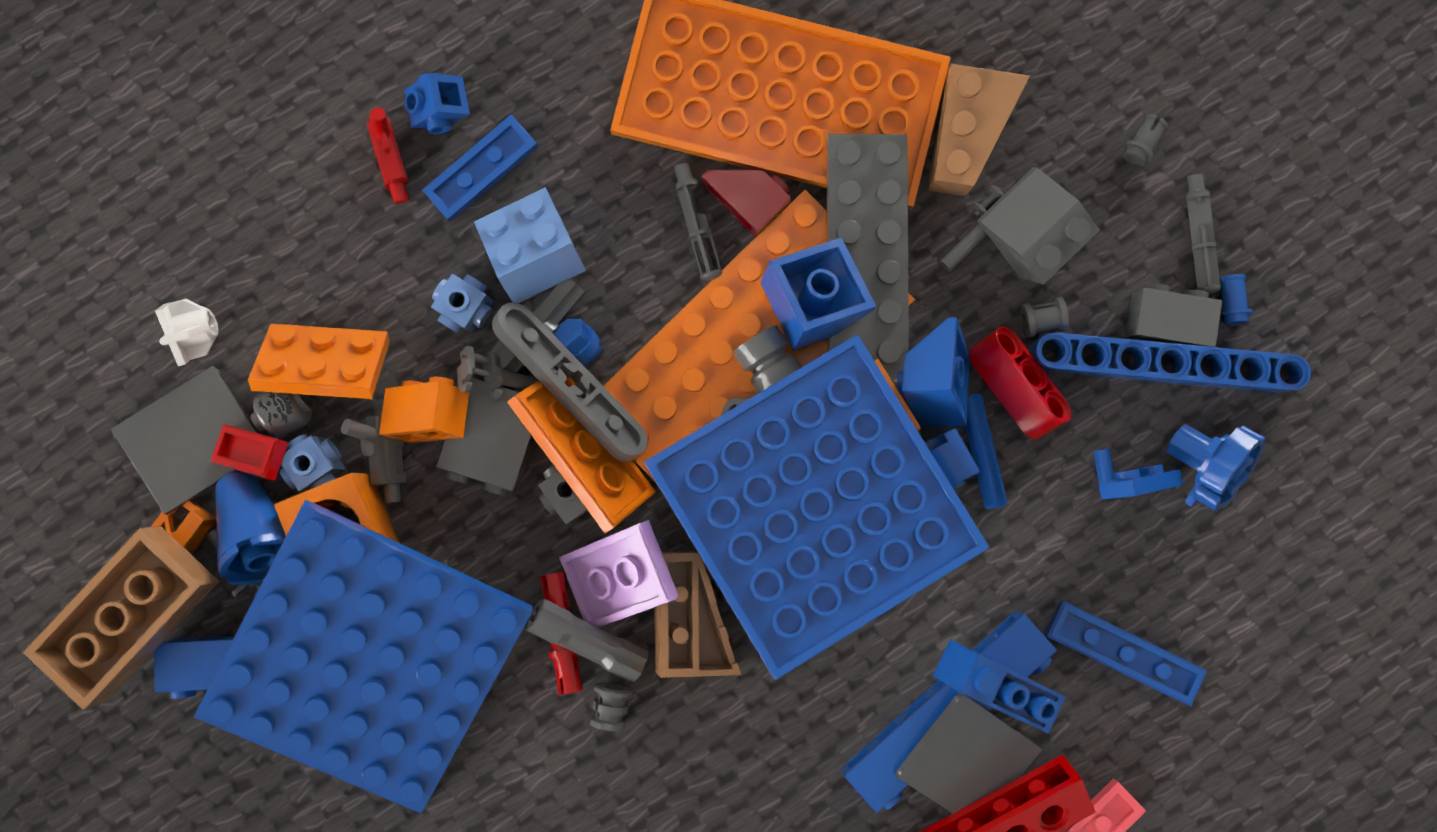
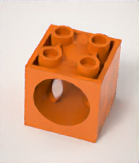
(354, 493)

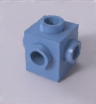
(474, 310)
(323, 462)

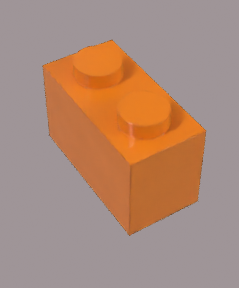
(424, 411)

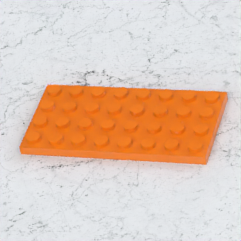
(771, 88)
(690, 364)

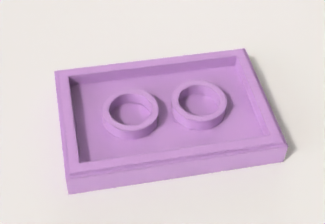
(619, 575)

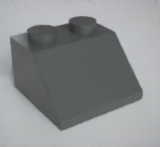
(1038, 226)

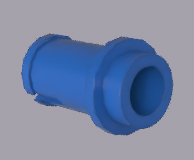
(1234, 299)

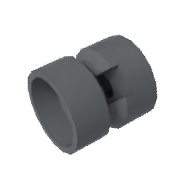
(766, 358)

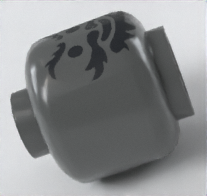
(281, 413)

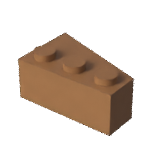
(969, 123)
(690, 628)

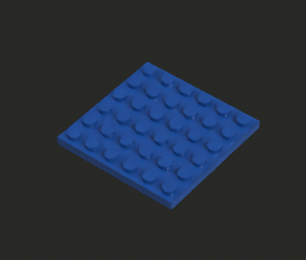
(816, 506)
(363, 658)

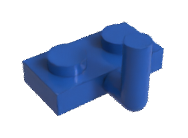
(1132, 482)

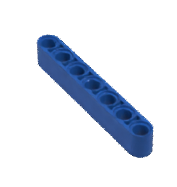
(1186, 363)

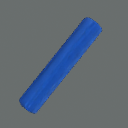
(984, 454)

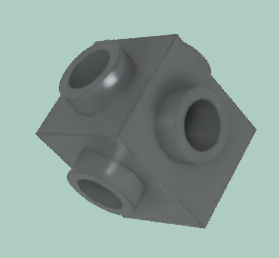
(556, 501)

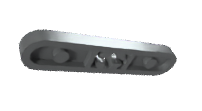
(586, 399)

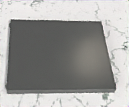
(177, 437)
(966, 755)

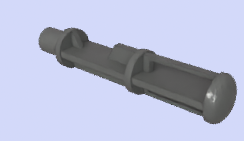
(697, 223)
(1202, 235)

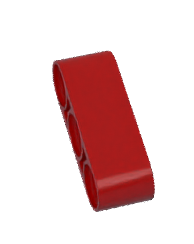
(1019, 383)

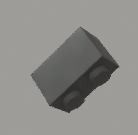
(1173, 316)

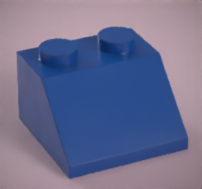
(816, 293)
(938, 377)

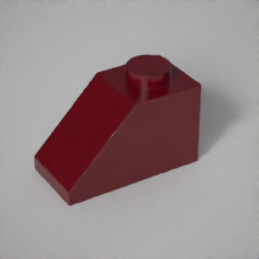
(748, 196)

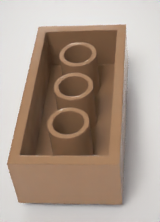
(121, 617)

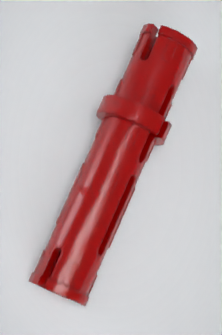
(564, 660)

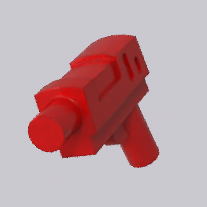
(388, 155)

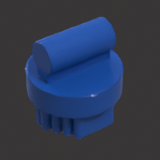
(579, 340)

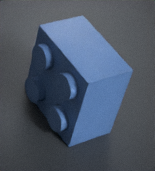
(529, 246)

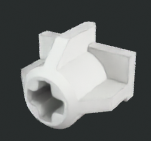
(187, 329)

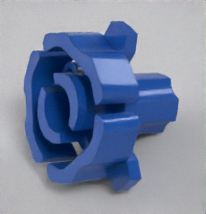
(1220, 462)

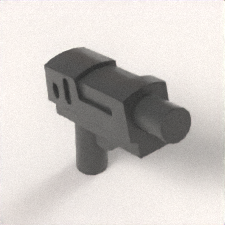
(383, 454)

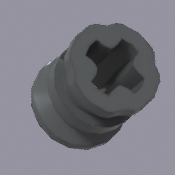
(610, 706)

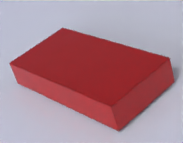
(249, 452)

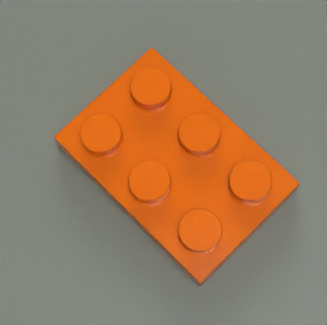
(319, 361)

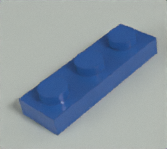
(480, 168)

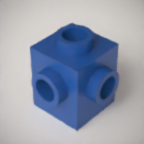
(436, 102)

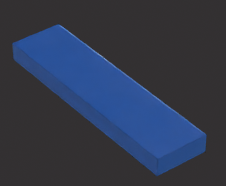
(1125, 653)

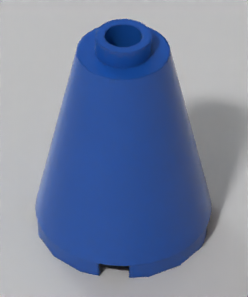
(245, 529)

